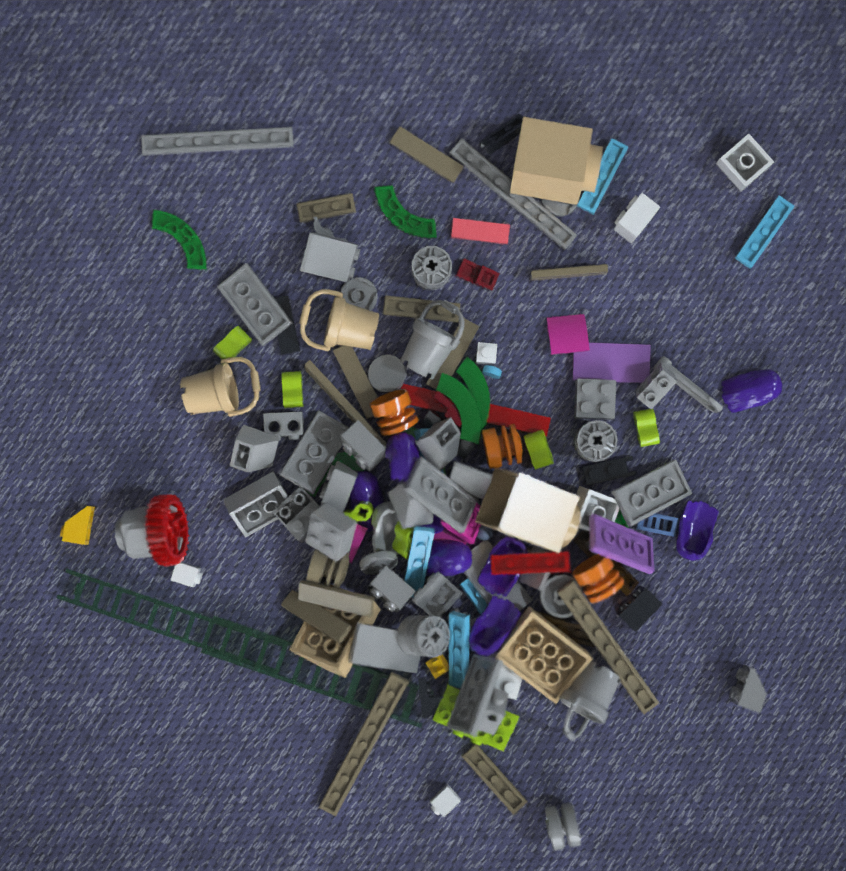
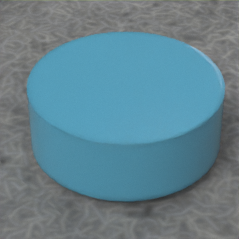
(492, 371)

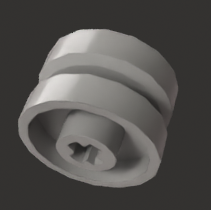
(549, 599)
(562, 826)

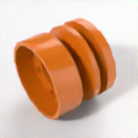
(393, 412)
(502, 446)
(598, 578)

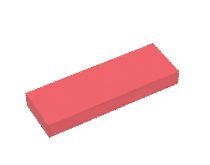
(480, 231)

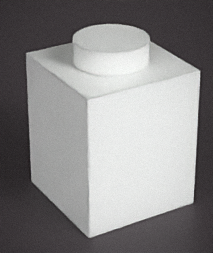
(486, 353)
(186, 574)
(444, 801)

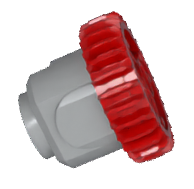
(155, 531)

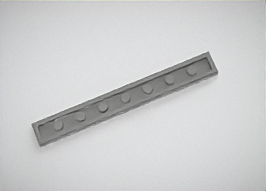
(217, 141)
(502, 184)

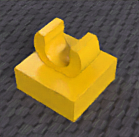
(438, 665)

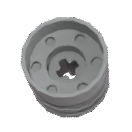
(424, 276)
(584, 441)
(423, 635)

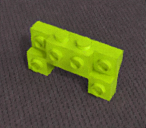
(498, 740)

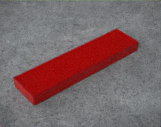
(530, 563)

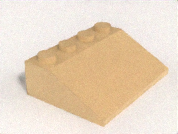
(324, 650)
(543, 655)

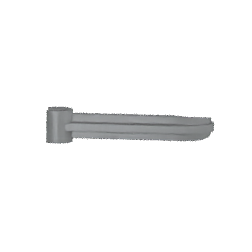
(691, 388)

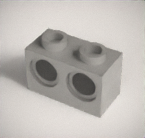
(656, 386)
(284, 420)

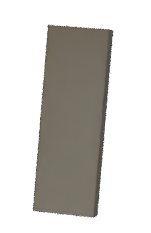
(326, 207)

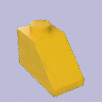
(78, 527)

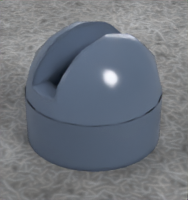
(484, 535)

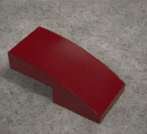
(477, 274)
(451, 410)

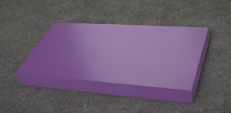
(613, 362)
(621, 544)

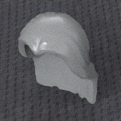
(383, 522)

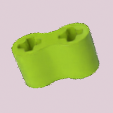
(232, 343)
(292, 389)
(646, 427)
(538, 449)
(355, 513)
(402, 540)

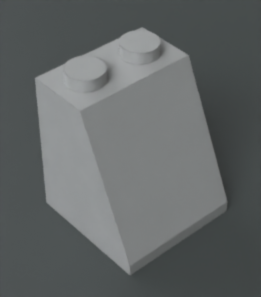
(330, 257)

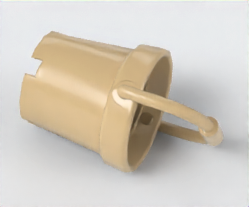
(346, 323)
(217, 389)

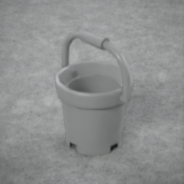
(430, 344)
(589, 697)

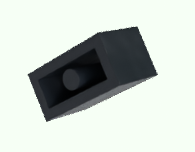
(639, 608)

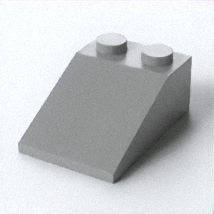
(471, 480)

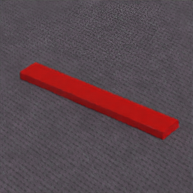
(498, 415)

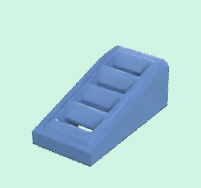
(674, 525)

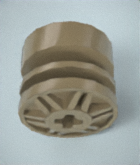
(323, 566)

